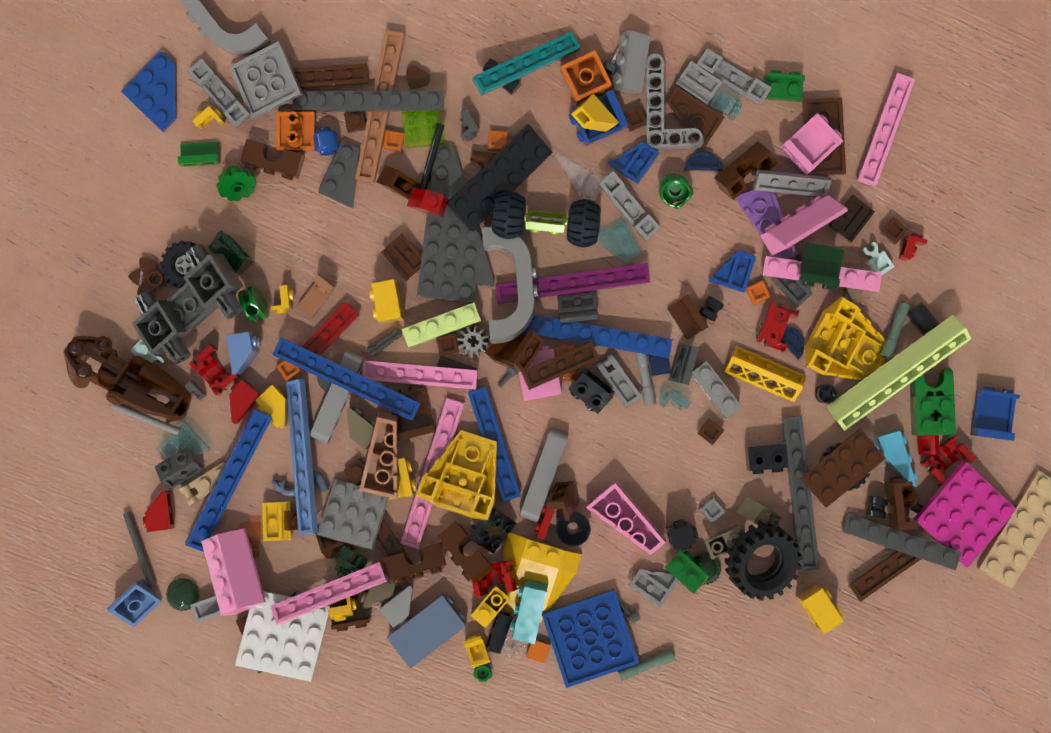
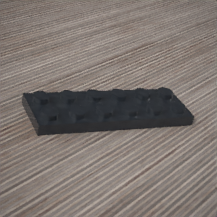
(500, 174)

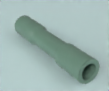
(891, 341)
(657, 660)

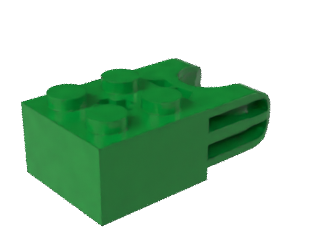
(935, 400)

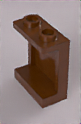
(518, 352)
(423, 420)
(895, 505)
(361, 617)

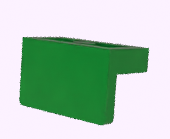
(199, 154)

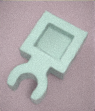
(879, 261)
(141, 350)

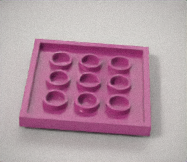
(965, 513)

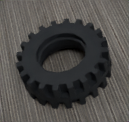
(778, 575)

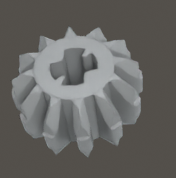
(468, 345)

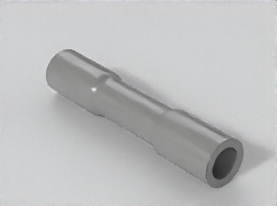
(647, 388)

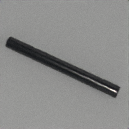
(431, 157)

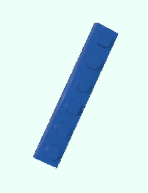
(490, 429)

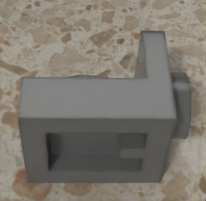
(468, 122)

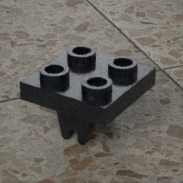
(493, 531)

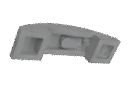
(733, 78)
(218, 92)
(628, 206)

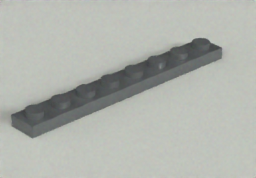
(369, 101)
(800, 493)

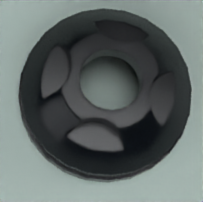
(577, 538)

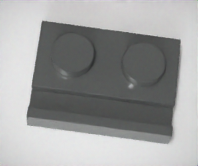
(577, 307)
(683, 364)

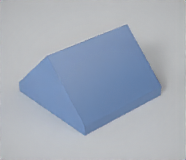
(135, 603)

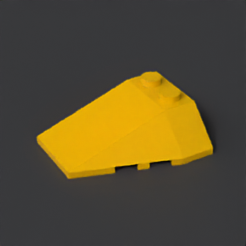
(844, 343)
(463, 477)
(540, 564)

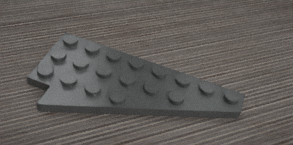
(451, 253)

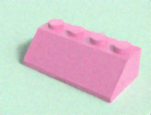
(802, 223)
(233, 572)

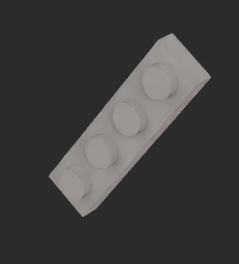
(792, 183)

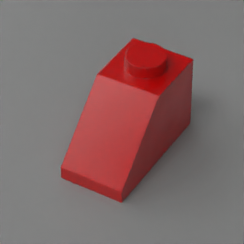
(427, 202)
(242, 400)
(159, 514)

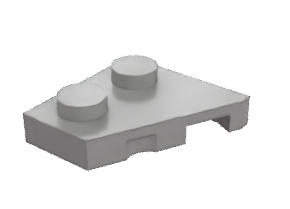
(653, 585)

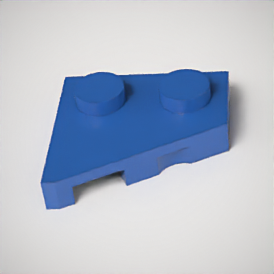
(635, 162)
(735, 272)

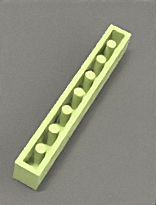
(899, 372)

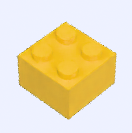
(387, 301)
(820, 609)

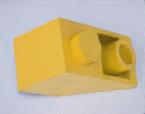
(594, 115)
(275, 404)
(490, 606)

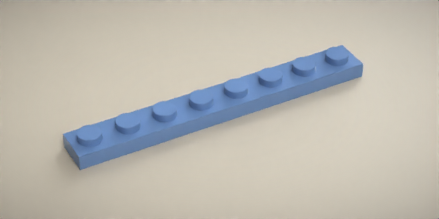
(301, 457)

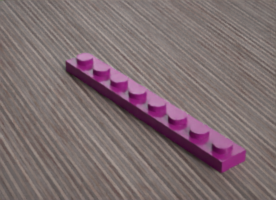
(578, 282)

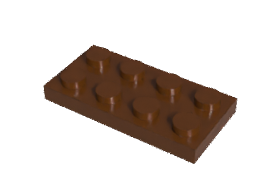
(833, 111)
(842, 468)

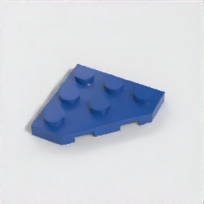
(155, 91)

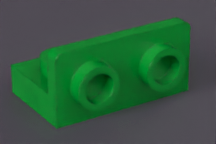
(784, 86)
(687, 571)

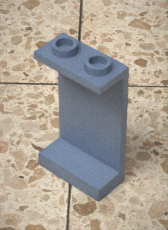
(427, 630)

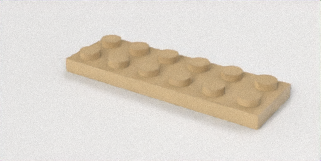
(1021, 533)

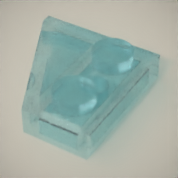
(619, 242)
(187, 439)

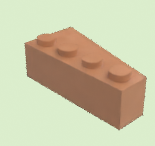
(381, 466)

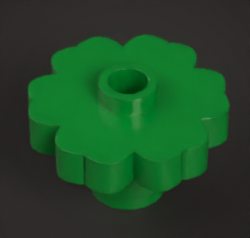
(236, 183)

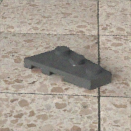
(340, 178)

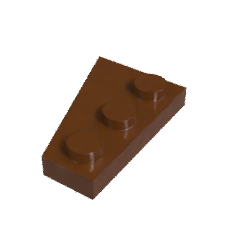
(694, 114)

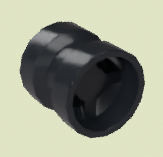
(712, 304)
(829, 394)
(877, 502)

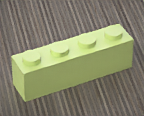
(441, 325)

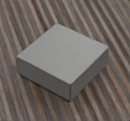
(712, 510)

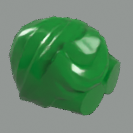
(675, 188)

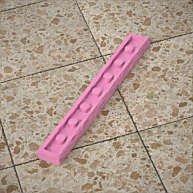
(443, 437)

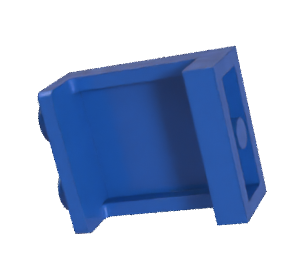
(590, 136)
(994, 413)

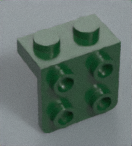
(821, 266)

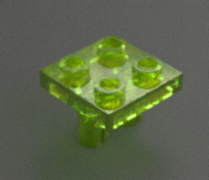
(420, 127)

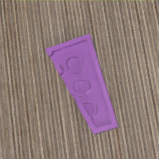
(764, 210)

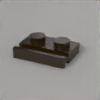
(853, 220)

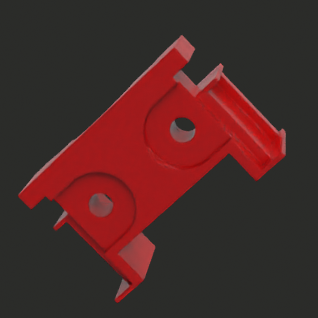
(776, 326)
(212, 371)
(947, 458)
(500, 574)

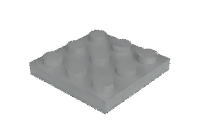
(266, 80)
(352, 515)

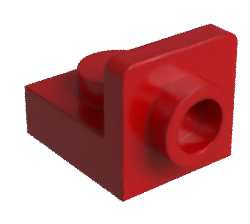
(908, 248)

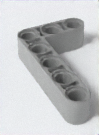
(660, 111)

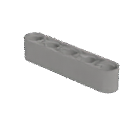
(335, 401)
(544, 475)

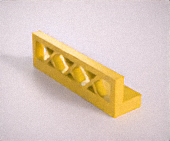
(767, 371)

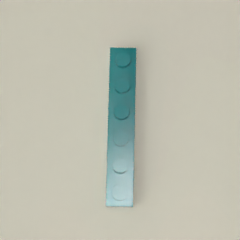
(526, 63)

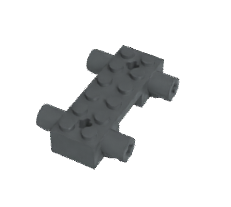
(208, 287)

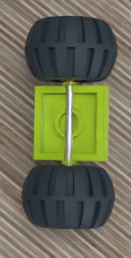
(510, 215)

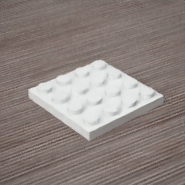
(282, 648)

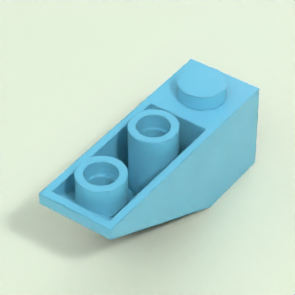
(894, 450)

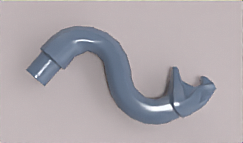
(281, 486)

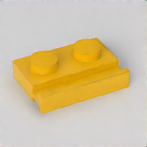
(274, 521)

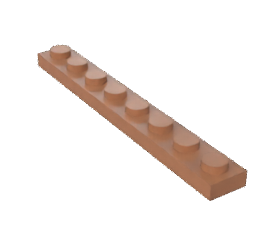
(377, 121)

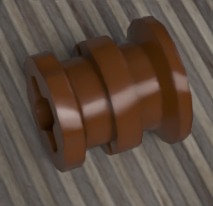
(912, 499)

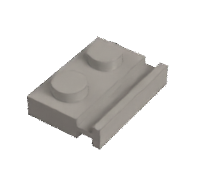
(698, 83)

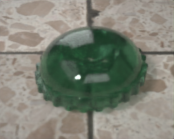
(712, 565)
(182, 594)

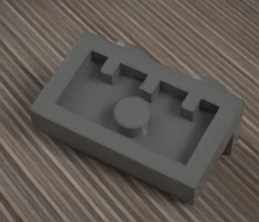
(178, 468)

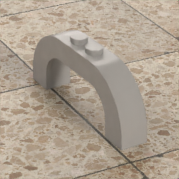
(238, 44)
(513, 326)

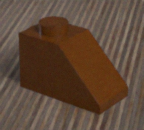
(397, 182)

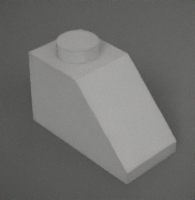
(398, 607)

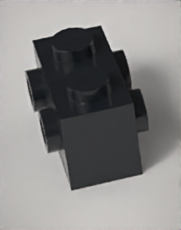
(591, 391)
(766, 458)
(681, 535)

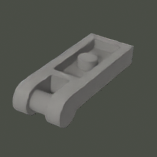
(619, 381)

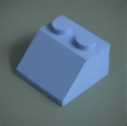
(242, 350)

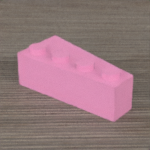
(626, 517)

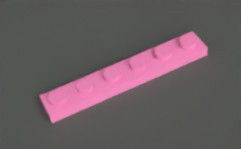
(885, 129)
(848, 277)
(420, 374)
(328, 593)

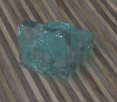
(726, 104)
(677, 400)

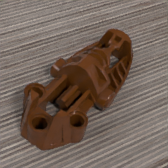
(124, 381)

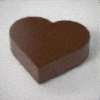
(417, 78)

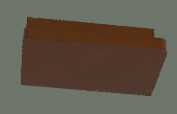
(687, 317)
(564, 497)

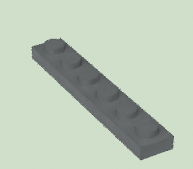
(901, 542)

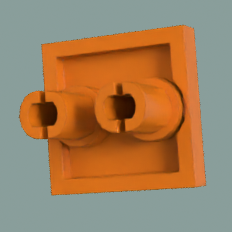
(295, 131)

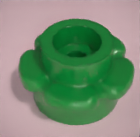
(483, 677)

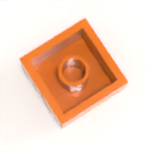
(585, 77)

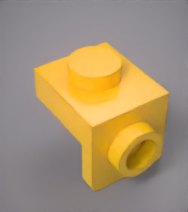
(204, 117)
(287, 297)
(341, 612)
(476, 651)

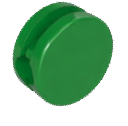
(253, 304)

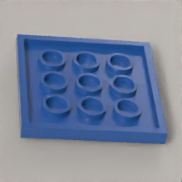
(590, 638)

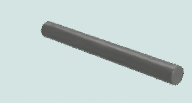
(139, 549)

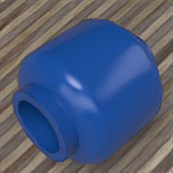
(326, 141)

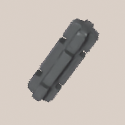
(384, 341)

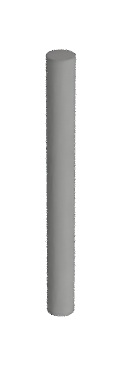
(148, 419)

